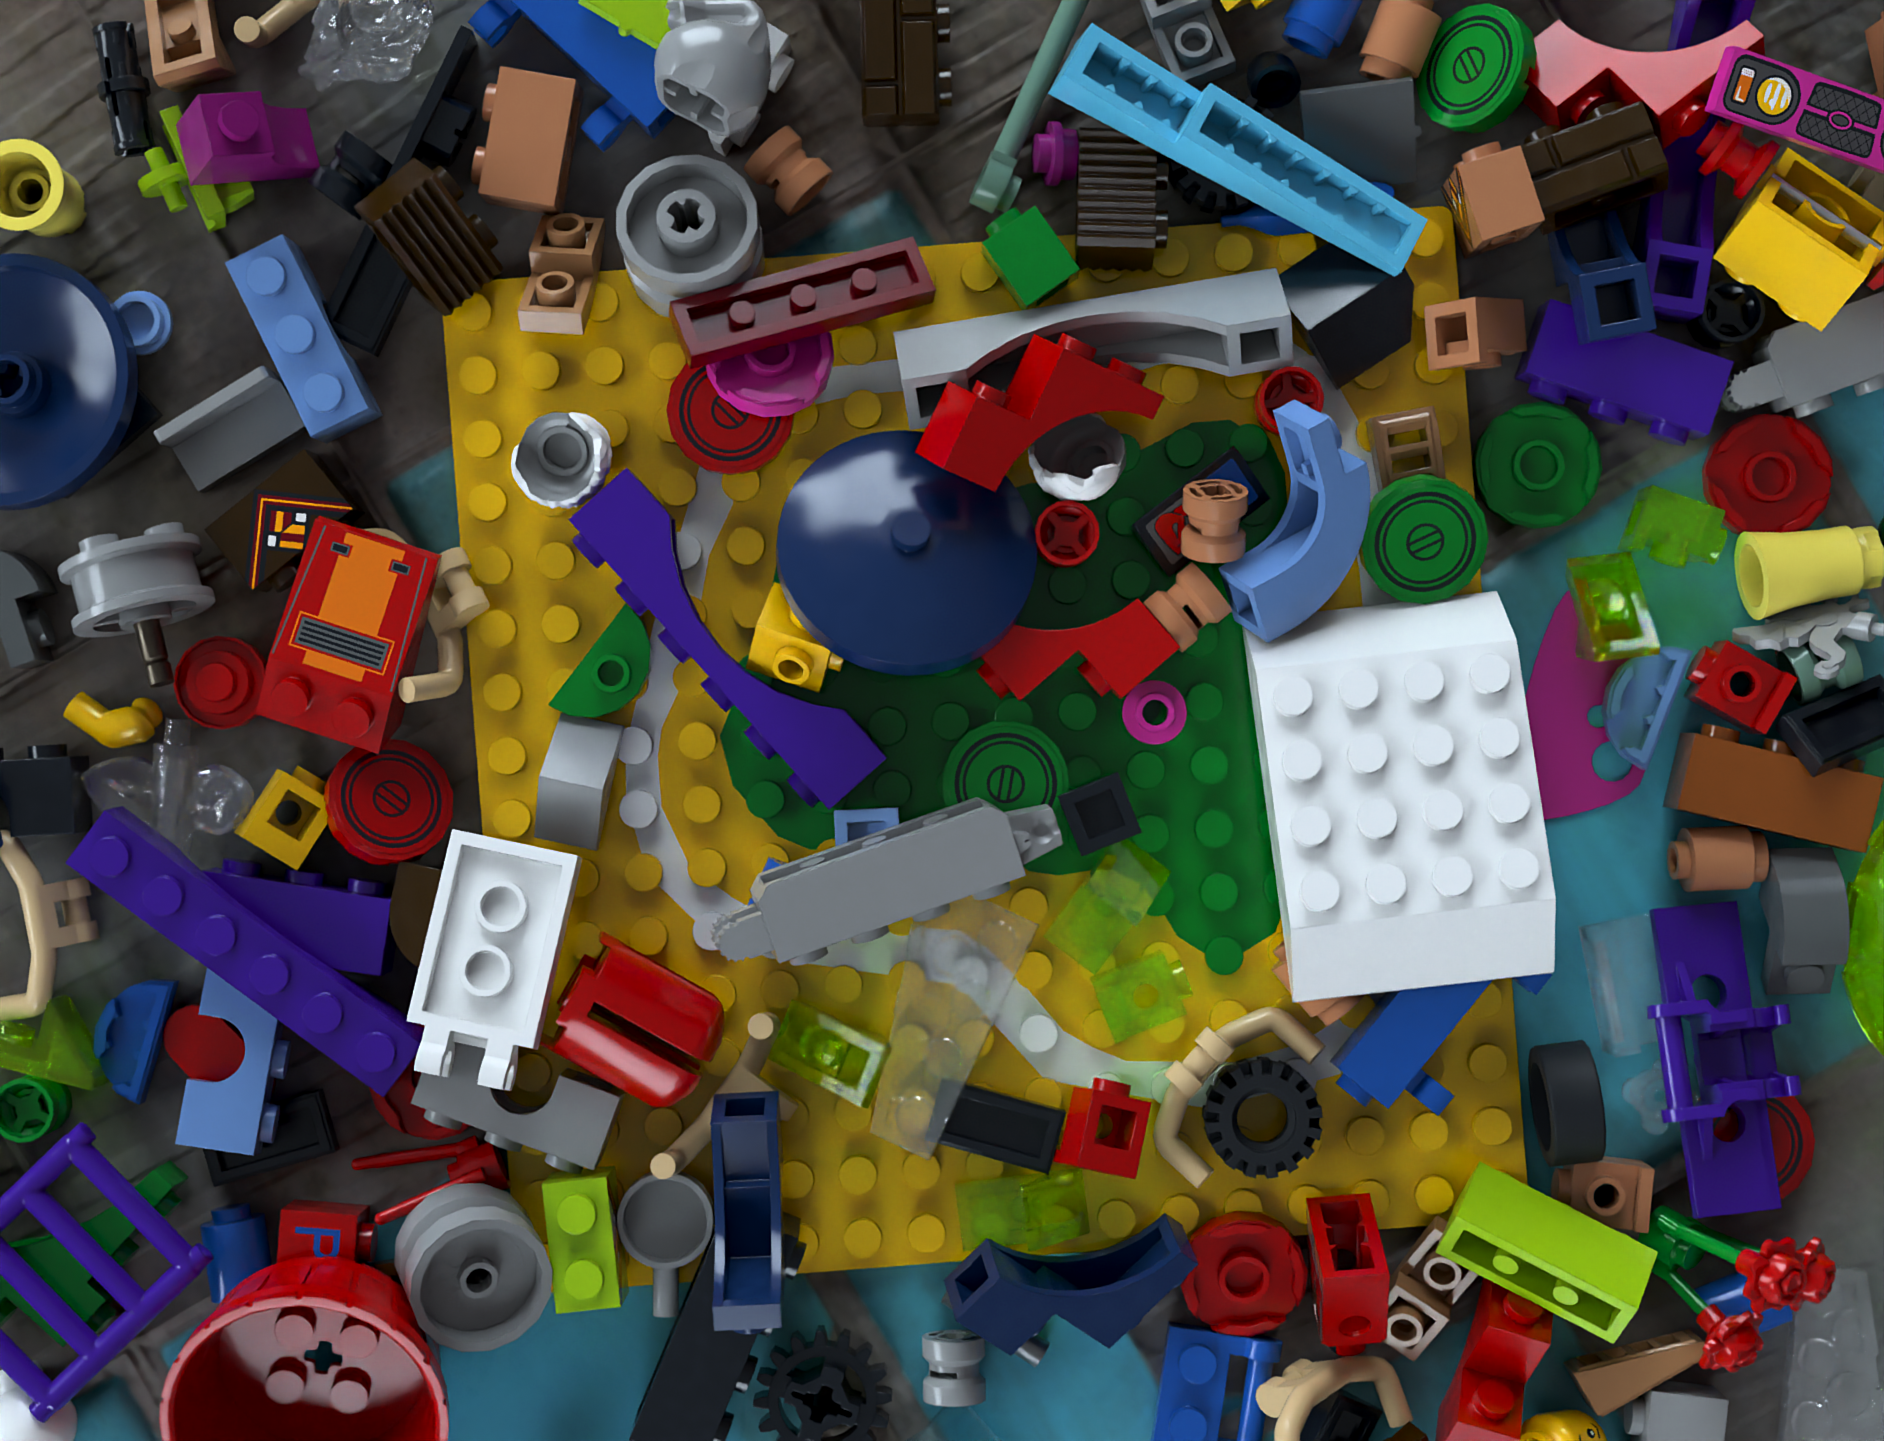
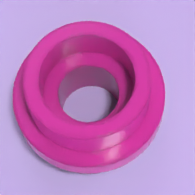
(1134, 719)

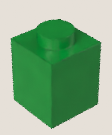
(1028, 257)

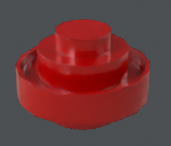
(220, 682)

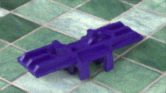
(1730, 1055)

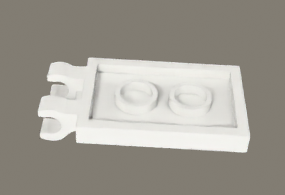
(491, 953)

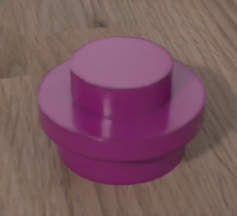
(1055, 153)

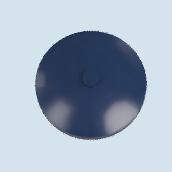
(62, 380)
(903, 557)

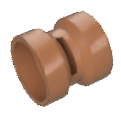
(788, 170)
(1214, 520)
(1199, 598)

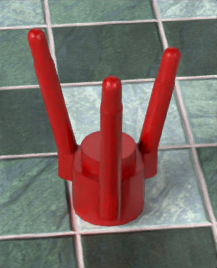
(473, 1165)

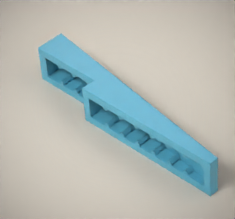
(1236, 149)

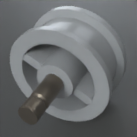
(137, 589)

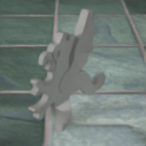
(1820, 626)

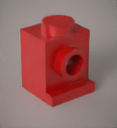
(1760, 702)
(1121, 1140)

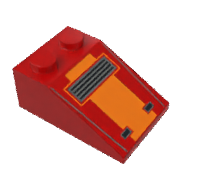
(349, 635)

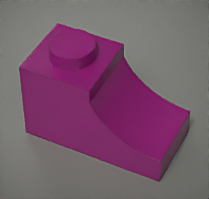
(244, 140)

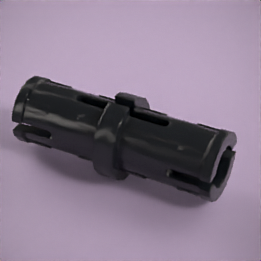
(123, 88)

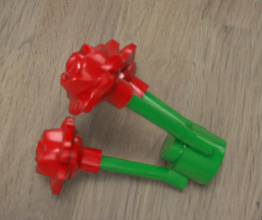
(1774, 1275)

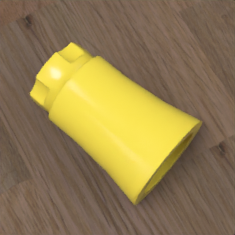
(25, 176)
(1805, 567)

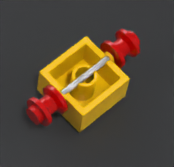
(1798, 231)

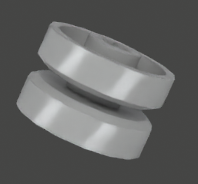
(688, 230)
(473, 1267)

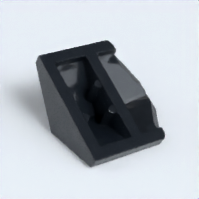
(1348, 310)

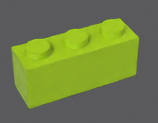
(1547, 1252)

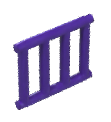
(140, 1305)

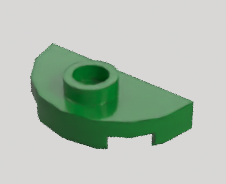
(610, 671)

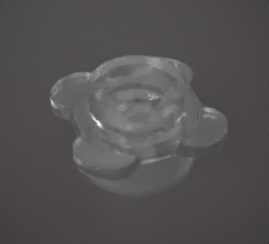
(1641, 1092)

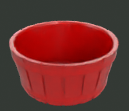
(249, 1372)

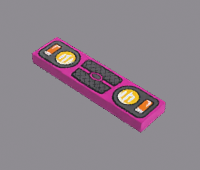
(1799, 107)

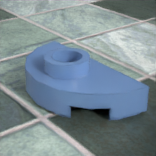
(1640, 701)

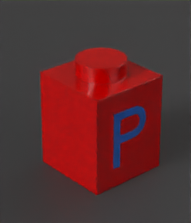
(326, 1230)

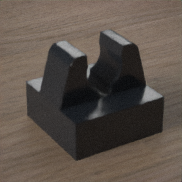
(1099, 814)

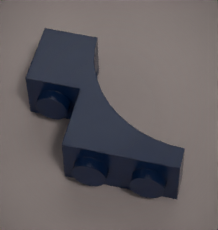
(1603, 278)
(748, 1212)
(1102, 1292)

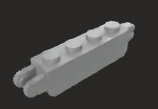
(1805, 365)
(885, 879)

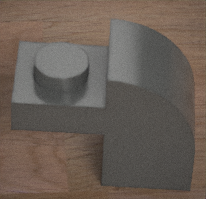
(23, 627)
(1806, 921)

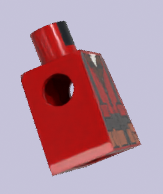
(1351, 1302)

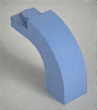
(1317, 536)

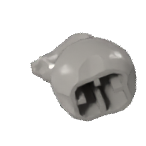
(714, 63)

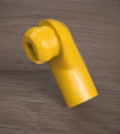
(118, 726)

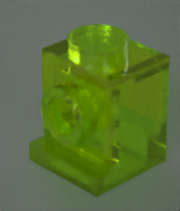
(1673, 528)
(1116, 990)

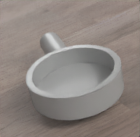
(666, 1228)

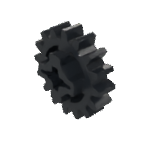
(799, 1388)

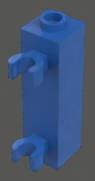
(614, 63)
(1402, 1035)

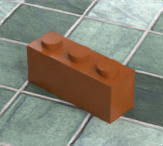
(1772, 789)

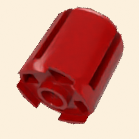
(637, 1024)

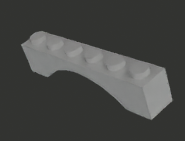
(1210, 324)

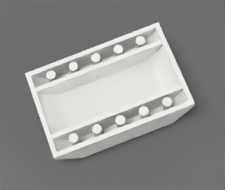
(1402, 798)

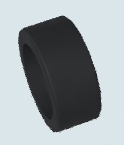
(1567, 1103)

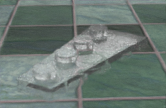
(943, 1013)
(1832, 1367)

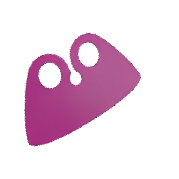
(1557, 708)

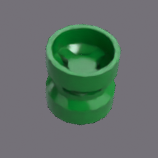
(22, 1113)

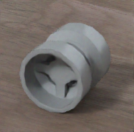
(953, 1368)

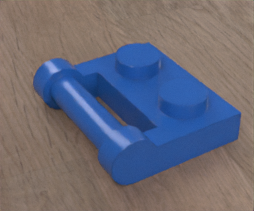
(1196, 1378)

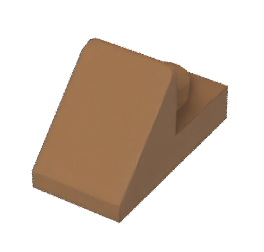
(186, 44)

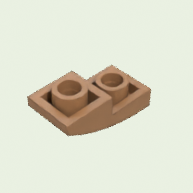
(563, 274)
(1423, 1293)

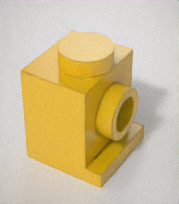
(292, 840)

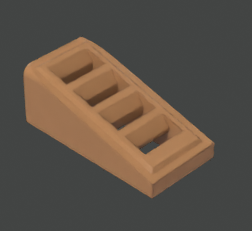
(1418, 419)
(1627, 1371)

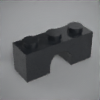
(46, 792)

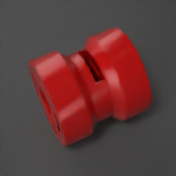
(1288, 384)
(1074, 530)

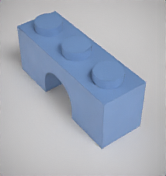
(301, 340)
(236, 1111)

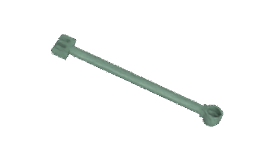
(996, 183)

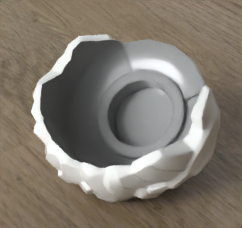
(1078, 458)
(562, 459)

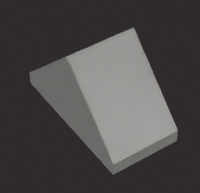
(577, 781)

